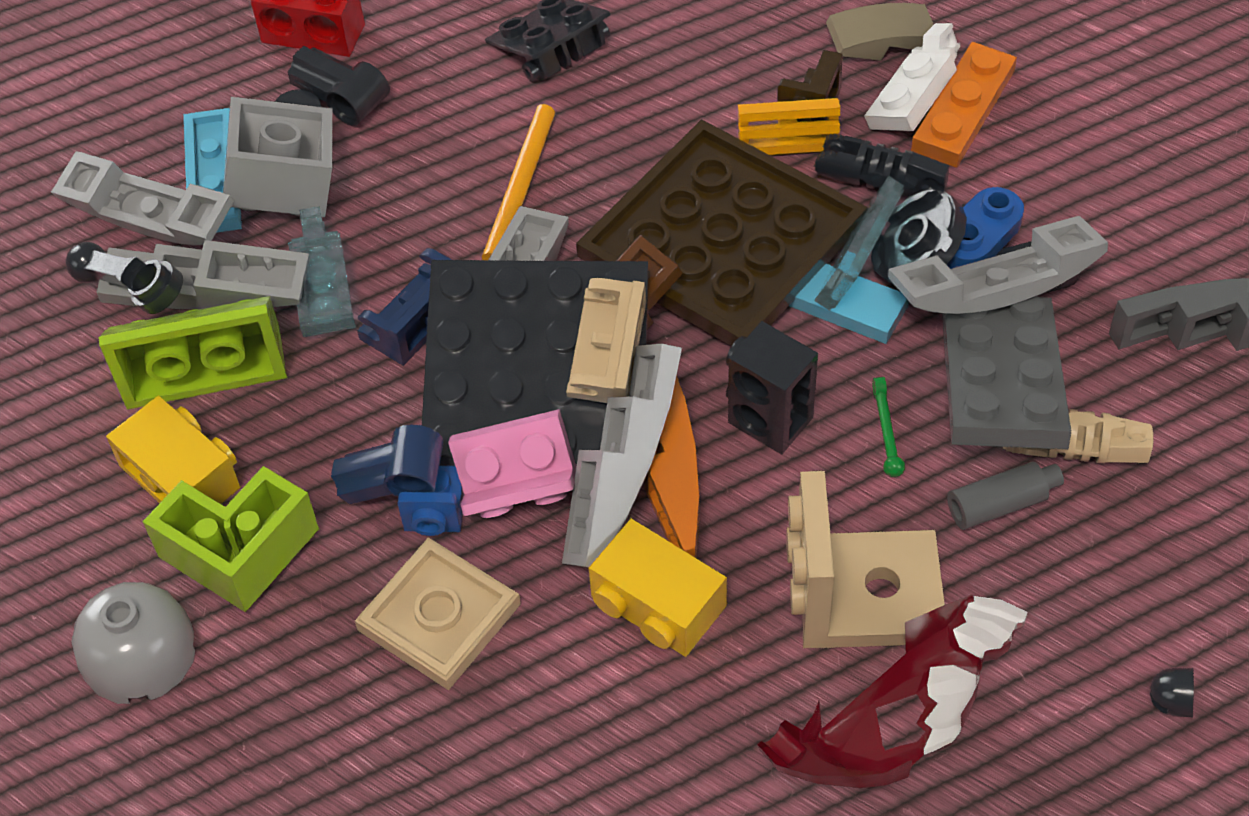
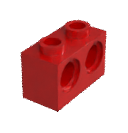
(321, 24)

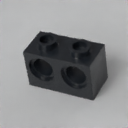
(771, 386)

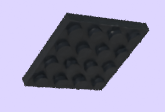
(508, 343)

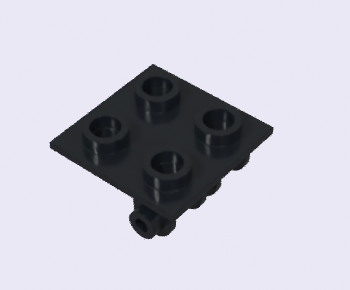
(553, 35)

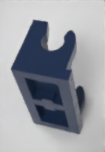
(402, 325)

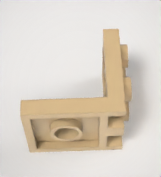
(836, 567)

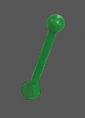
(893, 465)

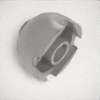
(133, 642)

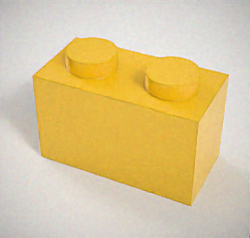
(167, 446)
(657, 588)

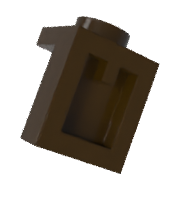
(818, 83)

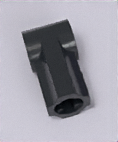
(345, 89)

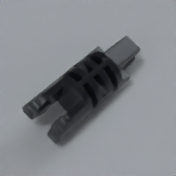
(861, 162)

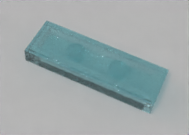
(859, 244)

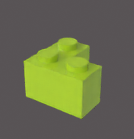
(235, 546)

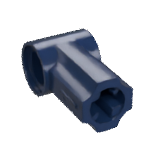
(400, 466)

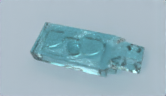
(326, 292)

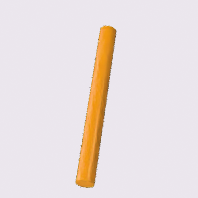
(521, 175)

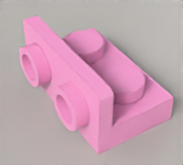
(514, 464)

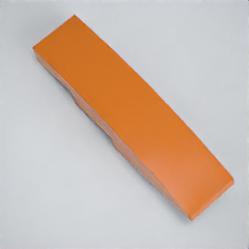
(674, 477)

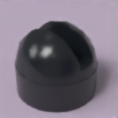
(1174, 691)

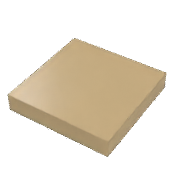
(438, 613)

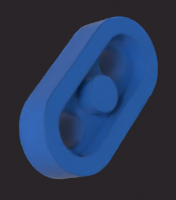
(991, 223)

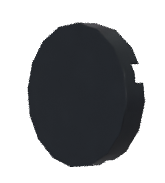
(920, 229)

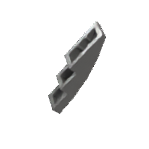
(1185, 314)

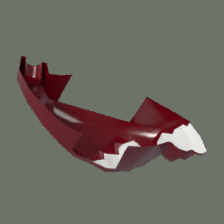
(939, 666)

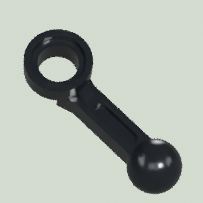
(150, 283)

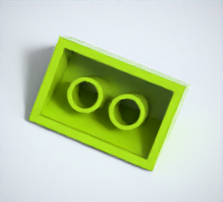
(195, 352)

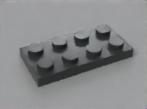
(1006, 377)

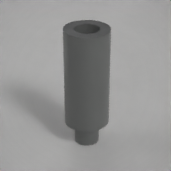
(1002, 493)

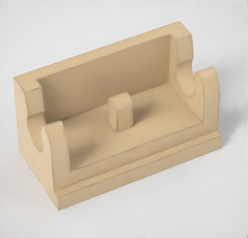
(607, 339)

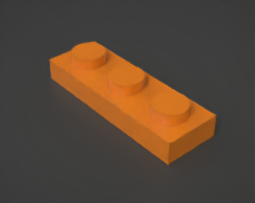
(964, 104)

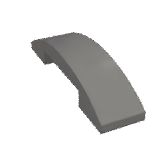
(140, 203)
(1055, 256)

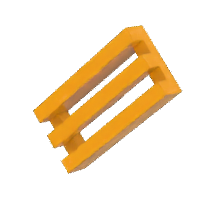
(789, 135)

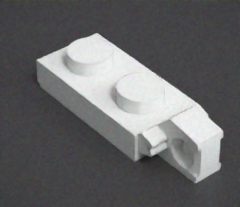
(916, 82)

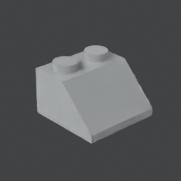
(278, 156)

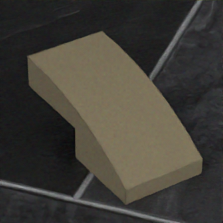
(872, 29)

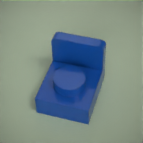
(434, 511)

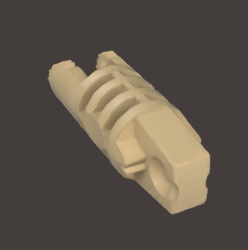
(1103, 438)

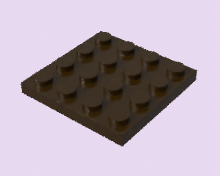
(733, 224)

